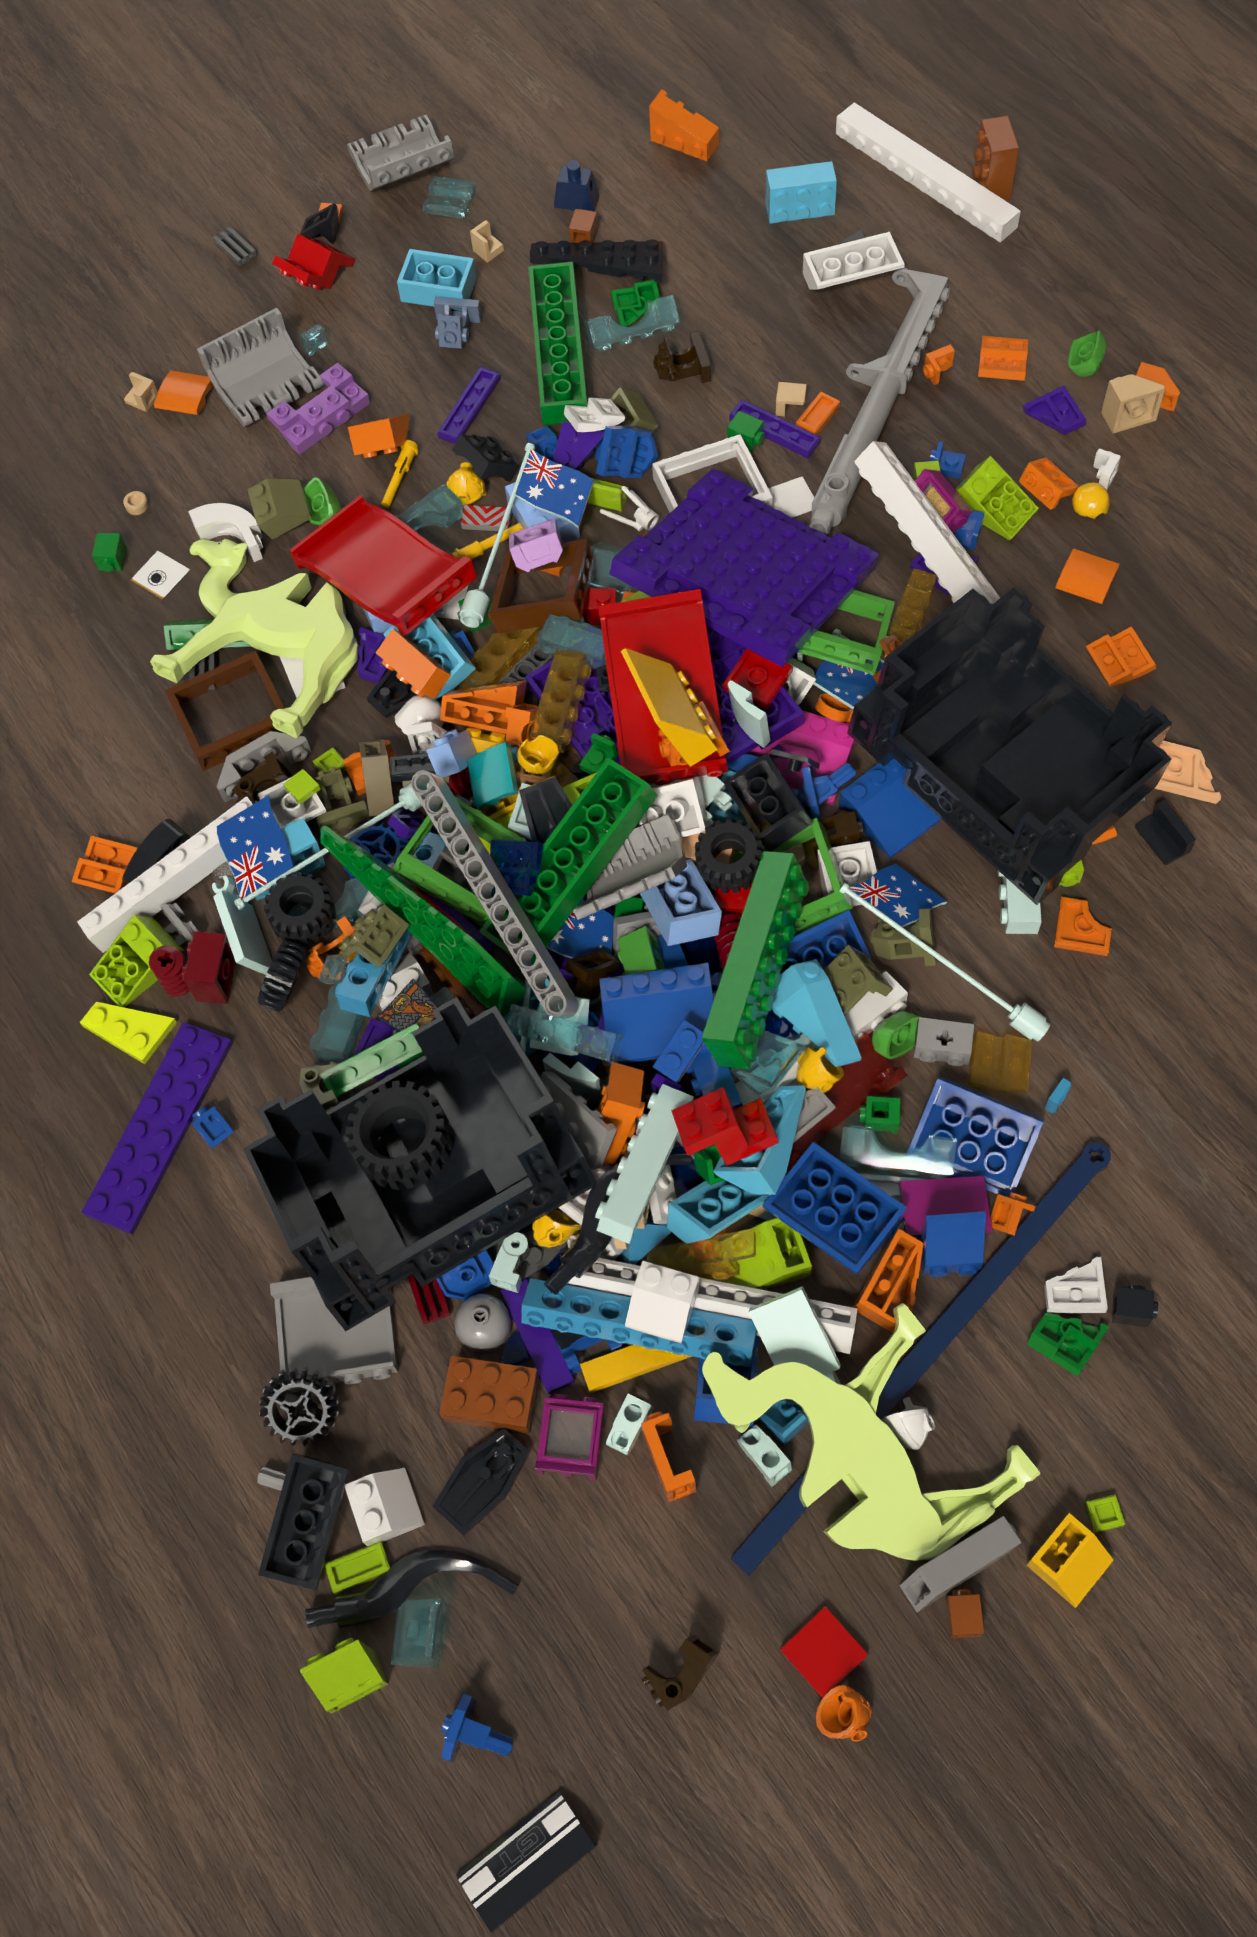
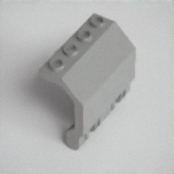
(401, 153)
(257, 367)

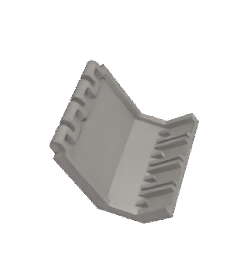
(644, 860)

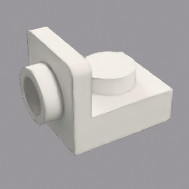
(1108, 466)

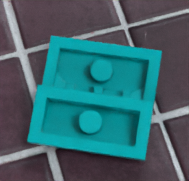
(492, 775)

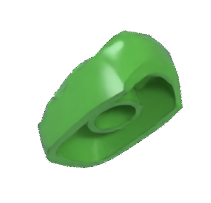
(1087, 354)
(321, 501)
(895, 1035)

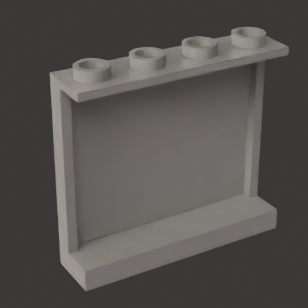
(315, 1339)

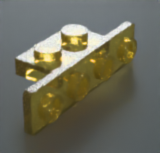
(707, 1258)

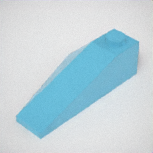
(813, 1009)
(766, 1169)

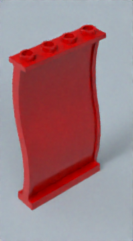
(383, 564)
(674, 632)

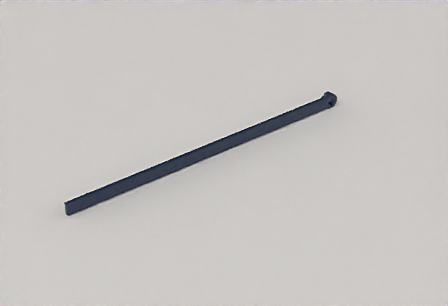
(941, 1335)

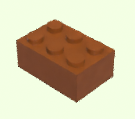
(996, 156)
(489, 1394)

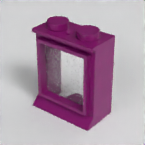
(944, 499)
(570, 1436)

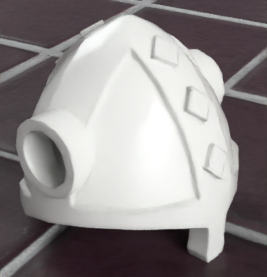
(910, 1425)

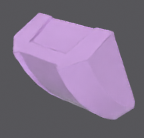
(536, 545)

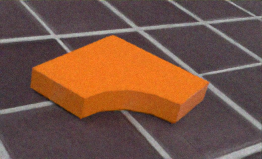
(1079, 930)

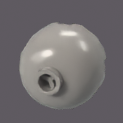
(485, 1334)

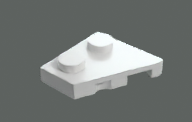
(422, 735)
(1078, 1290)

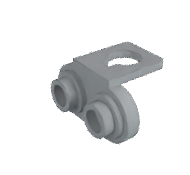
(185, 930)

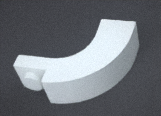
(228, 519)

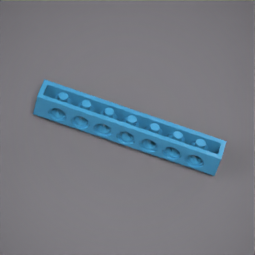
(364, 997)
(605, 1315)

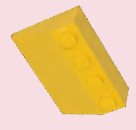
(672, 706)

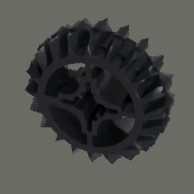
(282, 975)
(308, 1412)

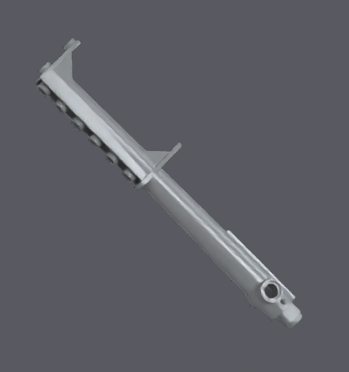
(887, 378)

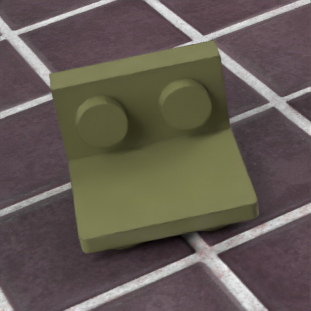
(374, 935)
(853, 976)

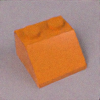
(379, 435)

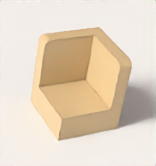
(484, 243)
(143, 392)
(789, 394)

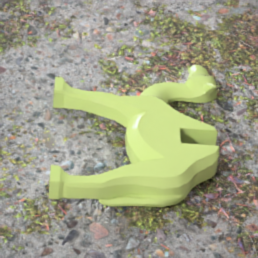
(271, 623)
(865, 1453)

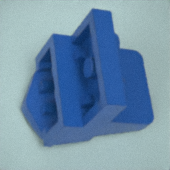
(625, 451)

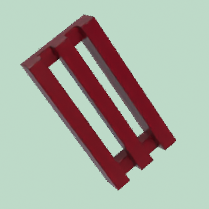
(435, 1315)

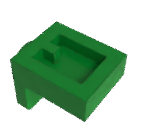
(602, 748)

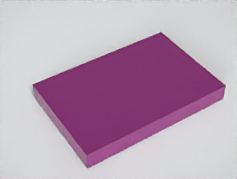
(942, 1197)

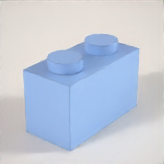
(451, 752)

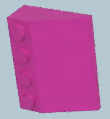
(821, 735)

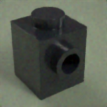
(1134, 1306)

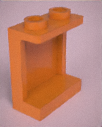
(674, 1486)

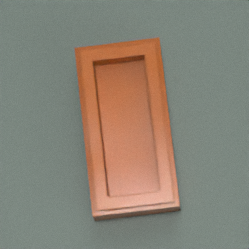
(818, 413)

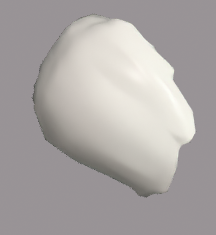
(417, 710)

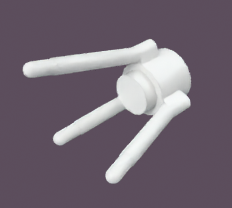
(644, 515)

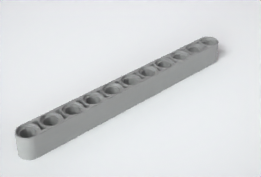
(503, 898)

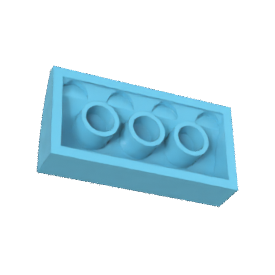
(440, 646)

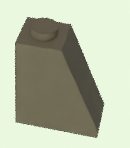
(376, 776)

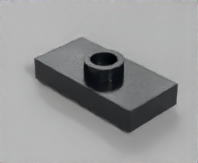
(404, 767)

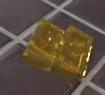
(1000, 1062)

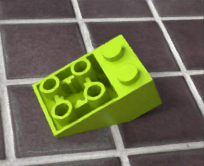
(998, 497)
(125, 965)
(778, 1258)
(344, 1674)

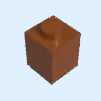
(583, 226)
(964, 1614)

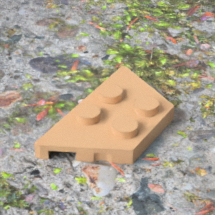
(1187, 774)

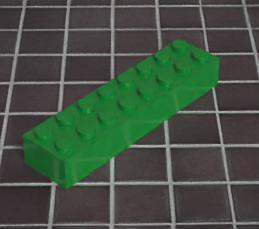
(557, 340)
(581, 849)
(755, 961)

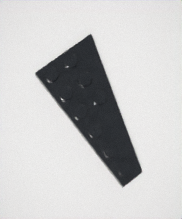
(605, 257)

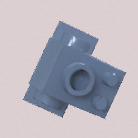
(453, 325)

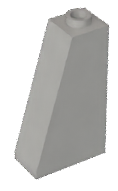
(960, 1563)

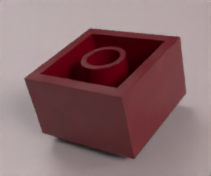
(209, 967)

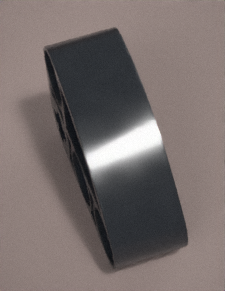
(156, 846)

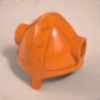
(843, 1715)

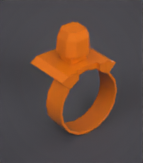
(840, 713)

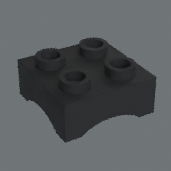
(486, 456)

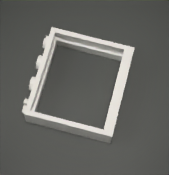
(707, 456)

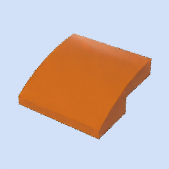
(1003, 358)
(183, 392)
(1087, 576)
(1121, 657)
(103, 865)

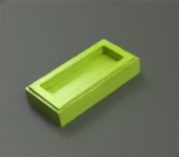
(357, 1567)

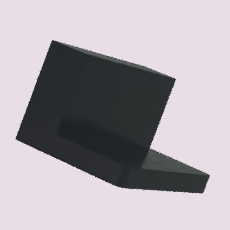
(1166, 834)

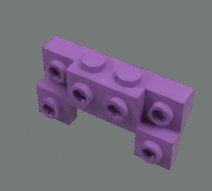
(323, 412)

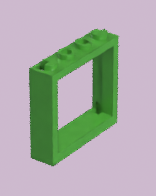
(849, 652)
(436, 883)
(831, 904)

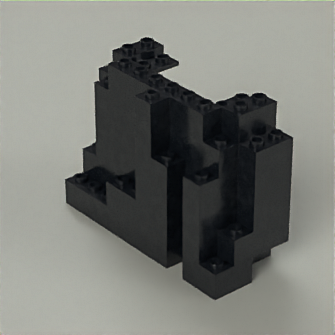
(1008, 740)
(504, 1169)

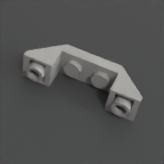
(253, 753)

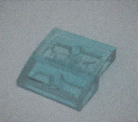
(449, 197)

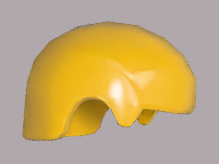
(1091, 500)
(538, 755)

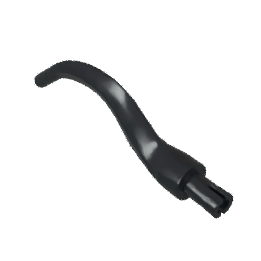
(590, 1241)
(397, 1584)

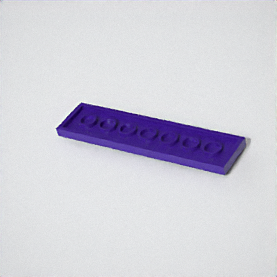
(157, 1128)

